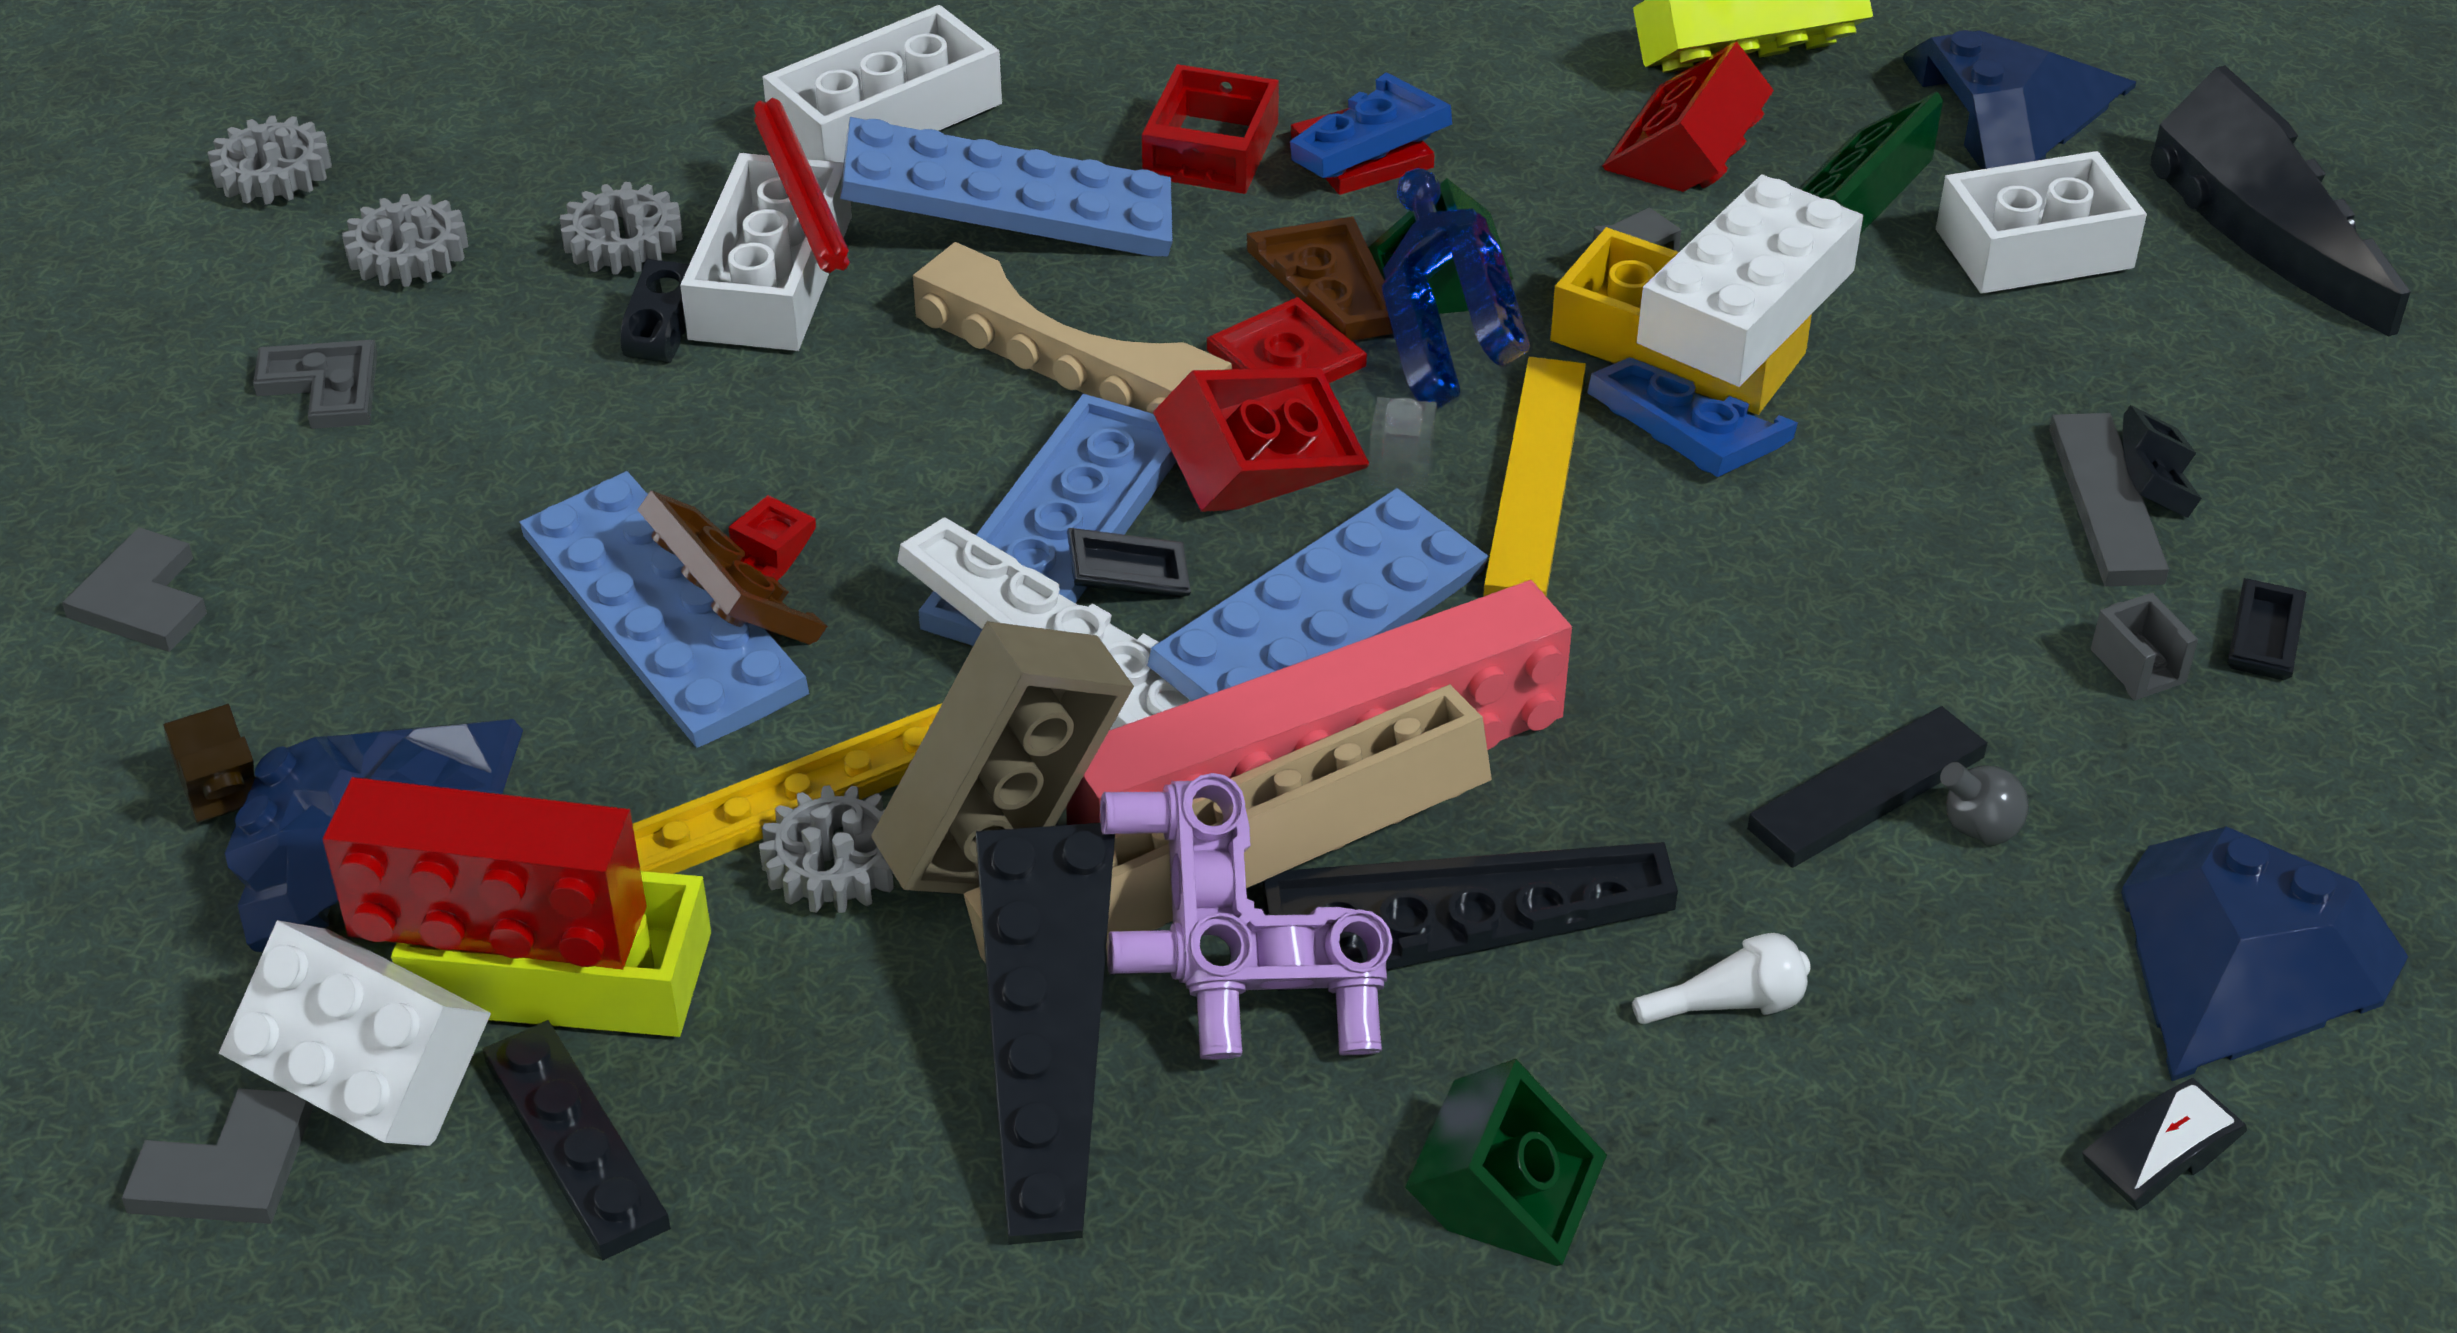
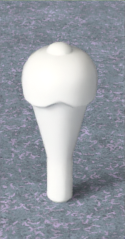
(1761, 975)

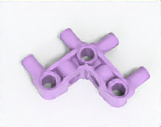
(1264, 949)

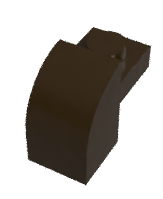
(211, 762)

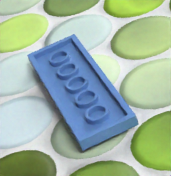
(1007, 187)
(1086, 477)
(1339, 590)
(660, 622)

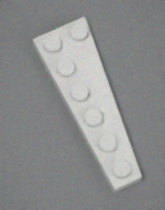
(997, 588)

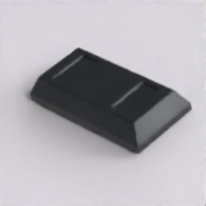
(1128, 563)
(2267, 629)

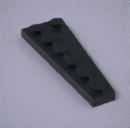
(1483, 900)
(1045, 975)

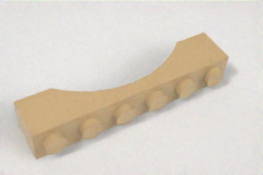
(976, 302)

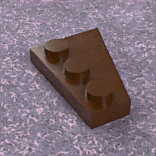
(1329, 271)
(716, 566)

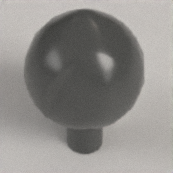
(1985, 802)

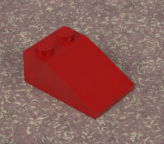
(1257, 434)

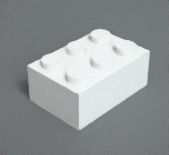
(2040, 221)
(354, 1034)

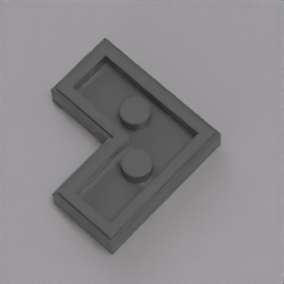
(333, 372)
(132, 593)
(225, 1181)

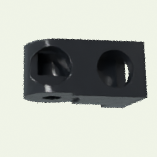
(654, 318)

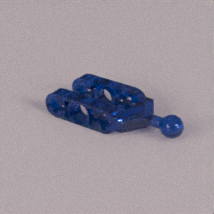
(1483, 281)

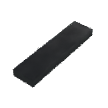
(1865, 786)

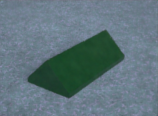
(1880, 160)

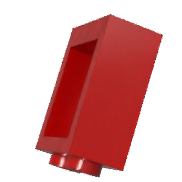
(1203, 156)

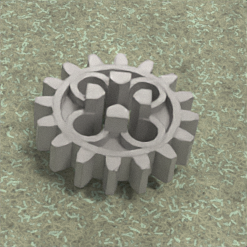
(269, 159)
(593, 231)
(405, 240)
(805, 838)

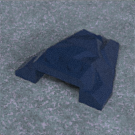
(298, 788)

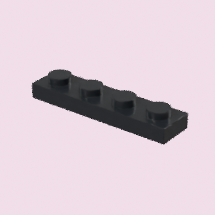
(576, 1140)

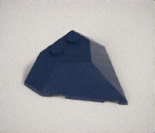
(2015, 93)
(2251, 945)

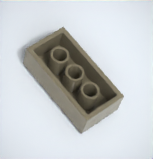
(1000, 750)

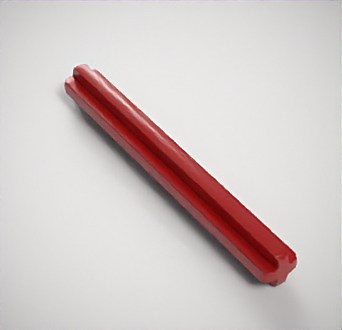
(801, 186)

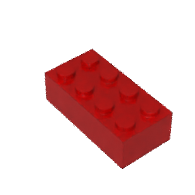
(486, 872)

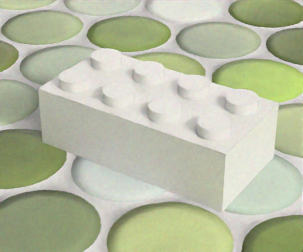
(909, 73)
(754, 266)
(1749, 279)

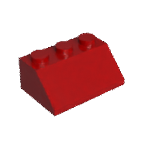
(1694, 123)

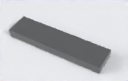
(2108, 500)

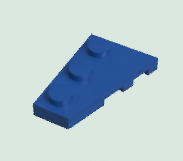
(1370, 127)
(1705, 430)

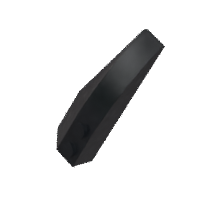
(2249, 181)

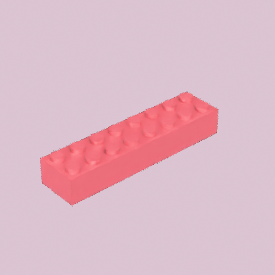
(1496, 651)

